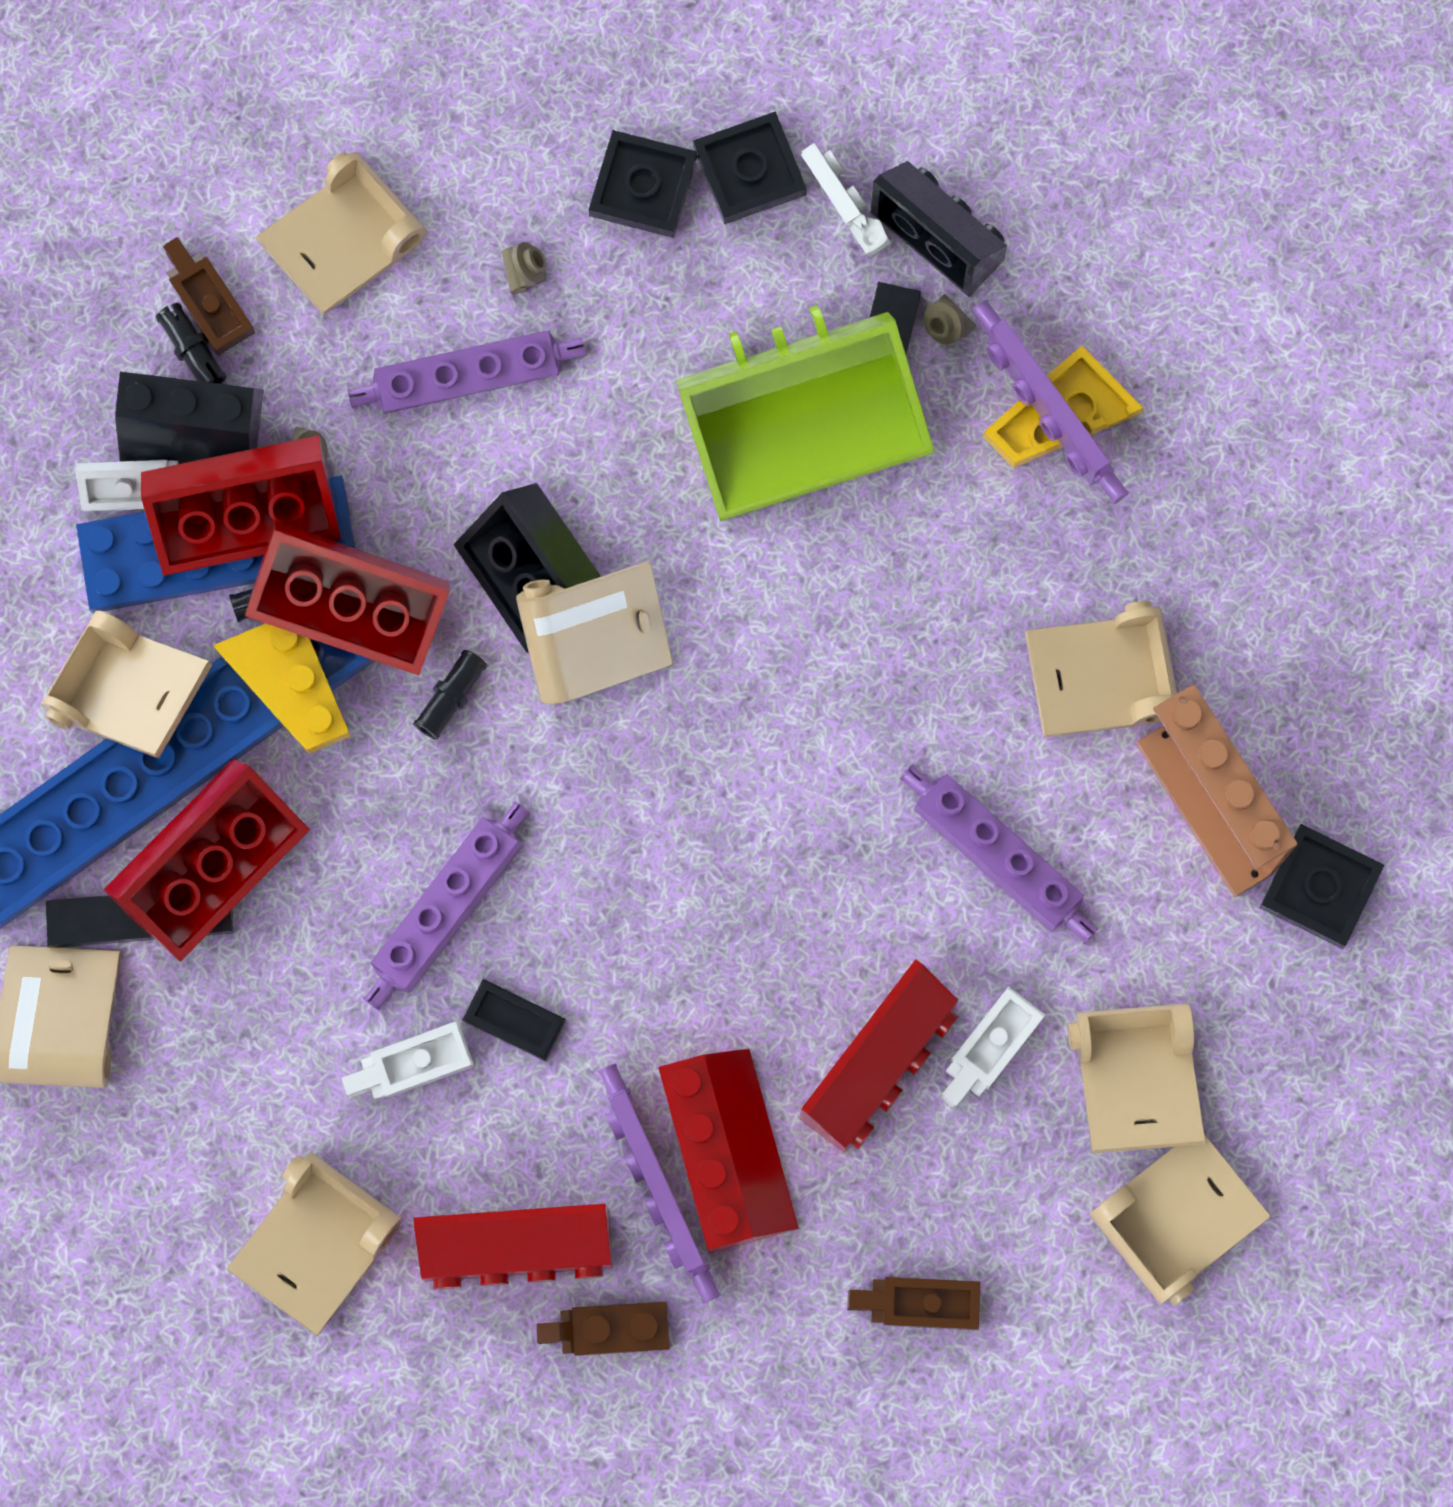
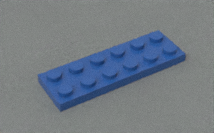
(126, 572)

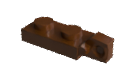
(207, 298)
(920, 1303)
(609, 1329)

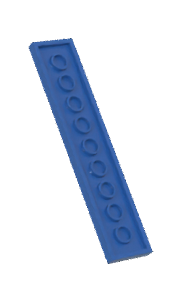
(121, 790)

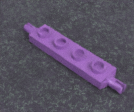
(466, 372)
(1056, 416)
(999, 853)
(445, 905)
(662, 1203)

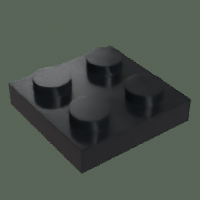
(749, 167)
(643, 183)
(1322, 887)

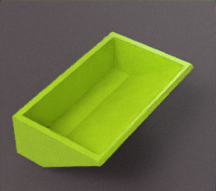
(804, 414)

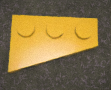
(1087, 389)
(289, 682)

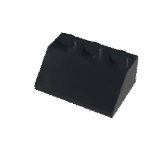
(937, 226)
(184, 418)
(519, 543)

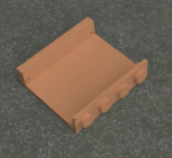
(1216, 792)

